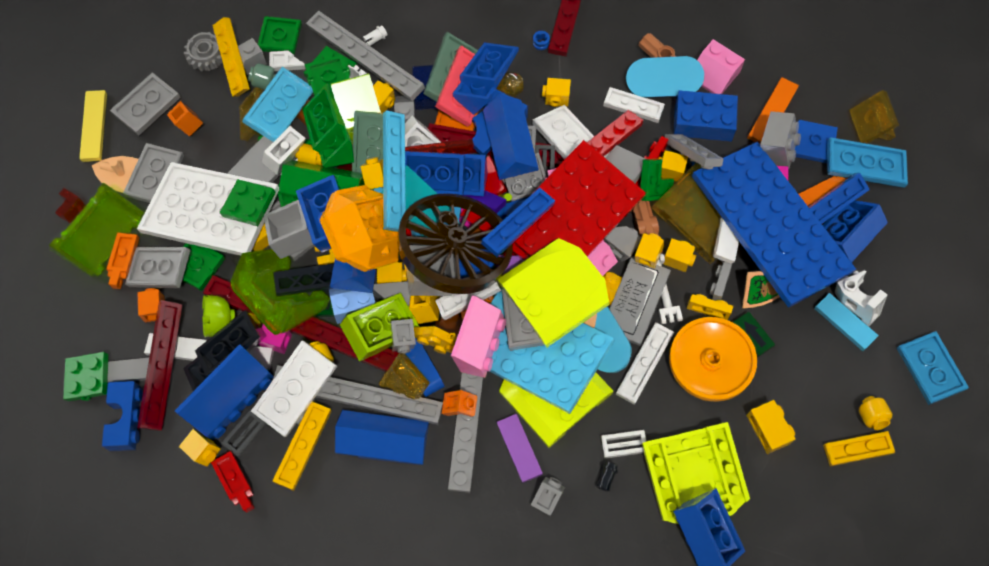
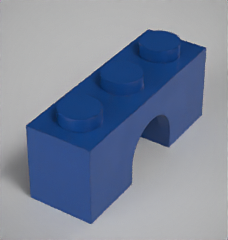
(124, 433)

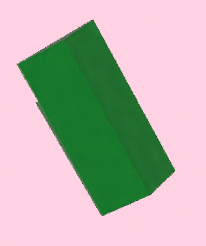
(328, 129)
(300, 174)

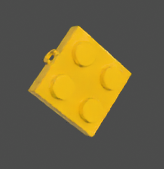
(435, 337)

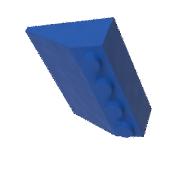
(225, 393)

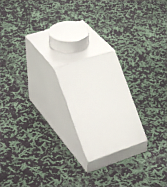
(282, 150)

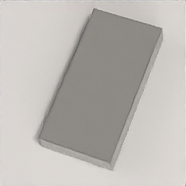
(128, 370)

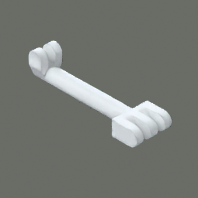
(668, 309)

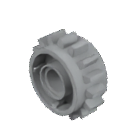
(203, 52)

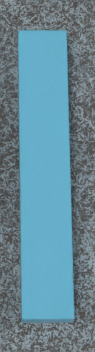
(393, 170)

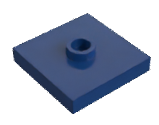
(814, 140)

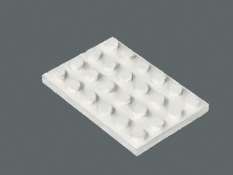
(189, 210)

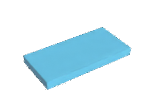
(278, 105)

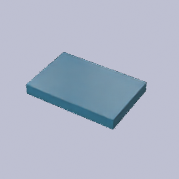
(932, 368)

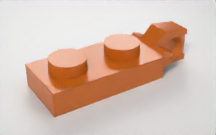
(121, 258)

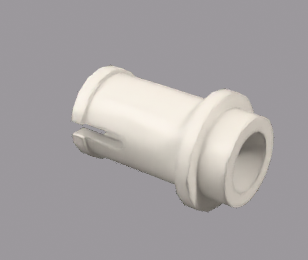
(376, 35)

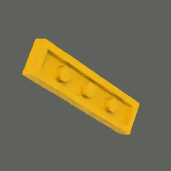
(231, 57)
(302, 446)

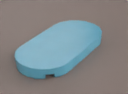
(664, 76)
(621, 350)

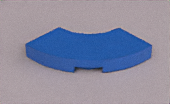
(481, 139)

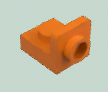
(459, 403)

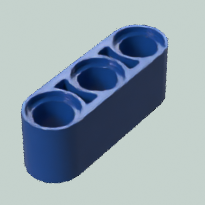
(423, 363)

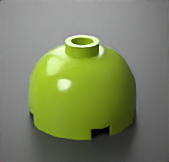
(215, 314)

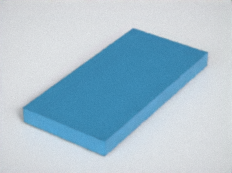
(874, 162)

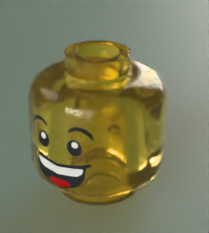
(511, 84)

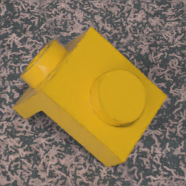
(612, 284)

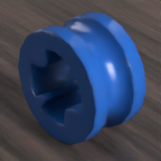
(539, 36)

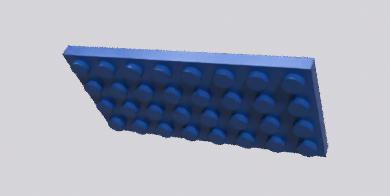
(774, 224)

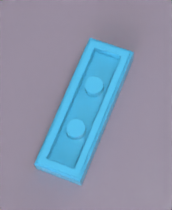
(846, 322)

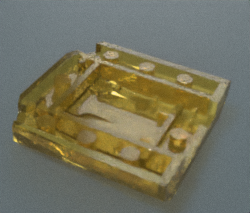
(691, 213)

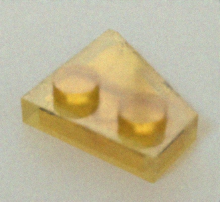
(405, 378)

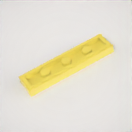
(93, 126)

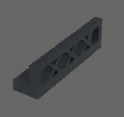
(296, 279)

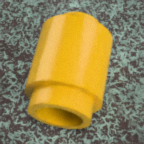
(308, 155)

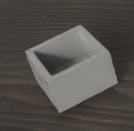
(781, 138)
(287, 230)
(418, 288)

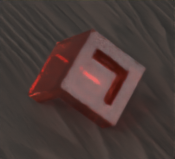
(71, 206)

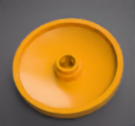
(713, 359)

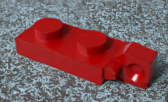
(233, 481)

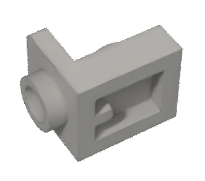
(403, 335)
(548, 495)

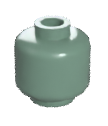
(261, 75)

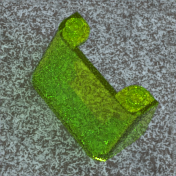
(93, 232)
(256, 288)

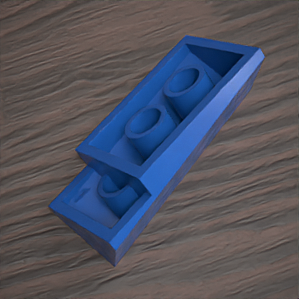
(483, 75)
(509, 137)
(450, 171)
(349, 278)
(381, 437)

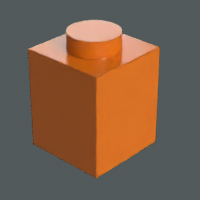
(185, 118)
(148, 304)

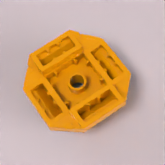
(356, 229)

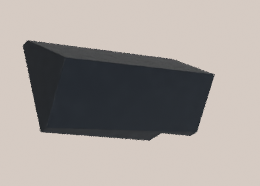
(215, 350)

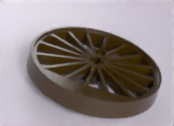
(452, 240)

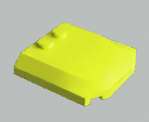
(556, 290)
(547, 420)
(693, 465)

